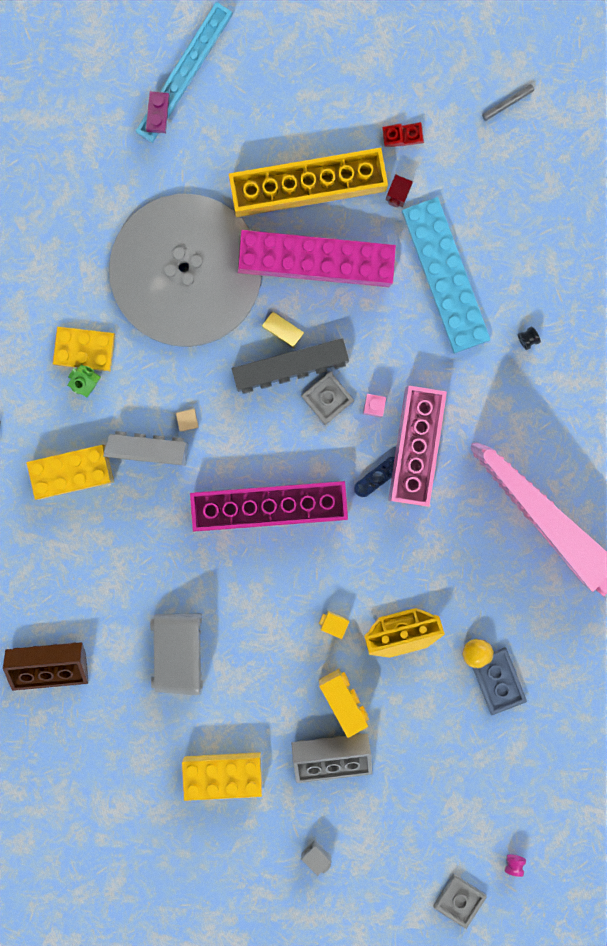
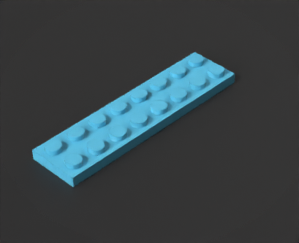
(445, 275)

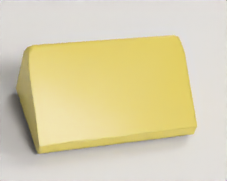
(283, 329)

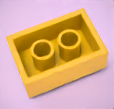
(344, 702)

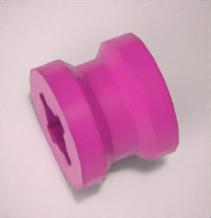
(515, 865)

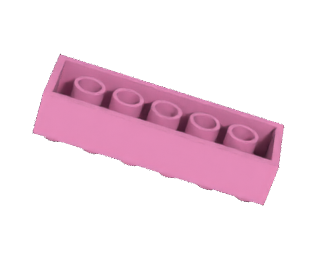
(417, 446)

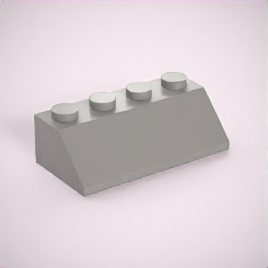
(146, 449)
(331, 758)

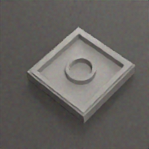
(327, 398)
(460, 901)

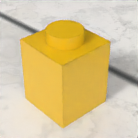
(333, 624)

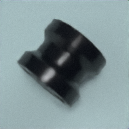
(529, 338)

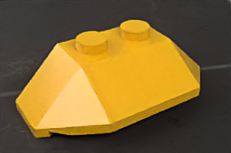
(403, 633)

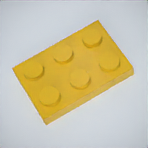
(83, 347)

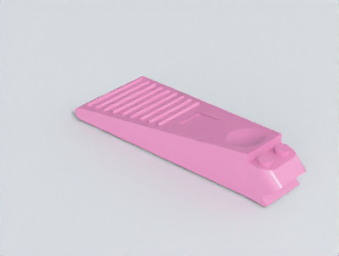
(570, 542)

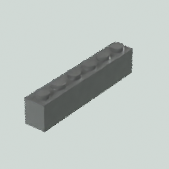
(290, 365)

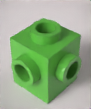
(83, 380)

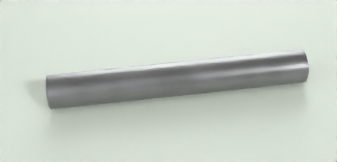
(508, 102)

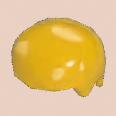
(477, 653)

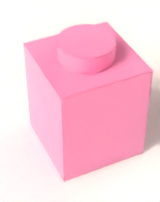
(374, 405)

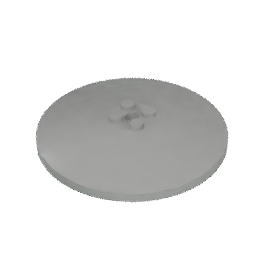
(176, 305)

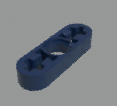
(363, 481)

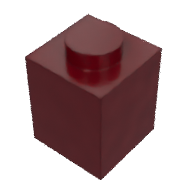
(398, 191)

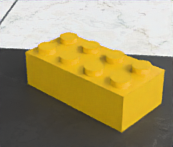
(69, 472)
(222, 776)

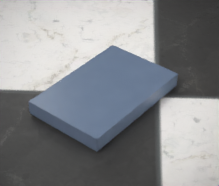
(500, 683)

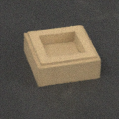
(187, 420)

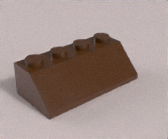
(46, 666)

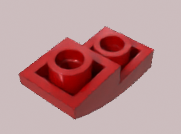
(403, 135)

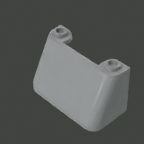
(177, 653)

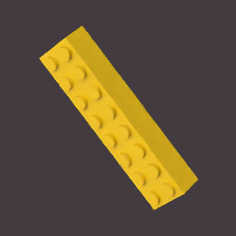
(308, 182)

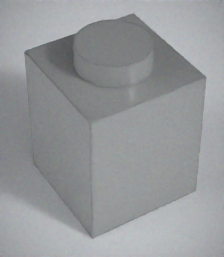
(316, 858)

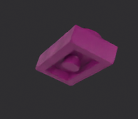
(157, 112)

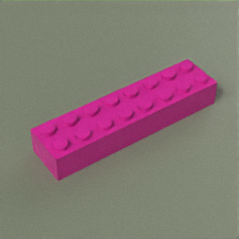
(316, 258)
(268, 506)

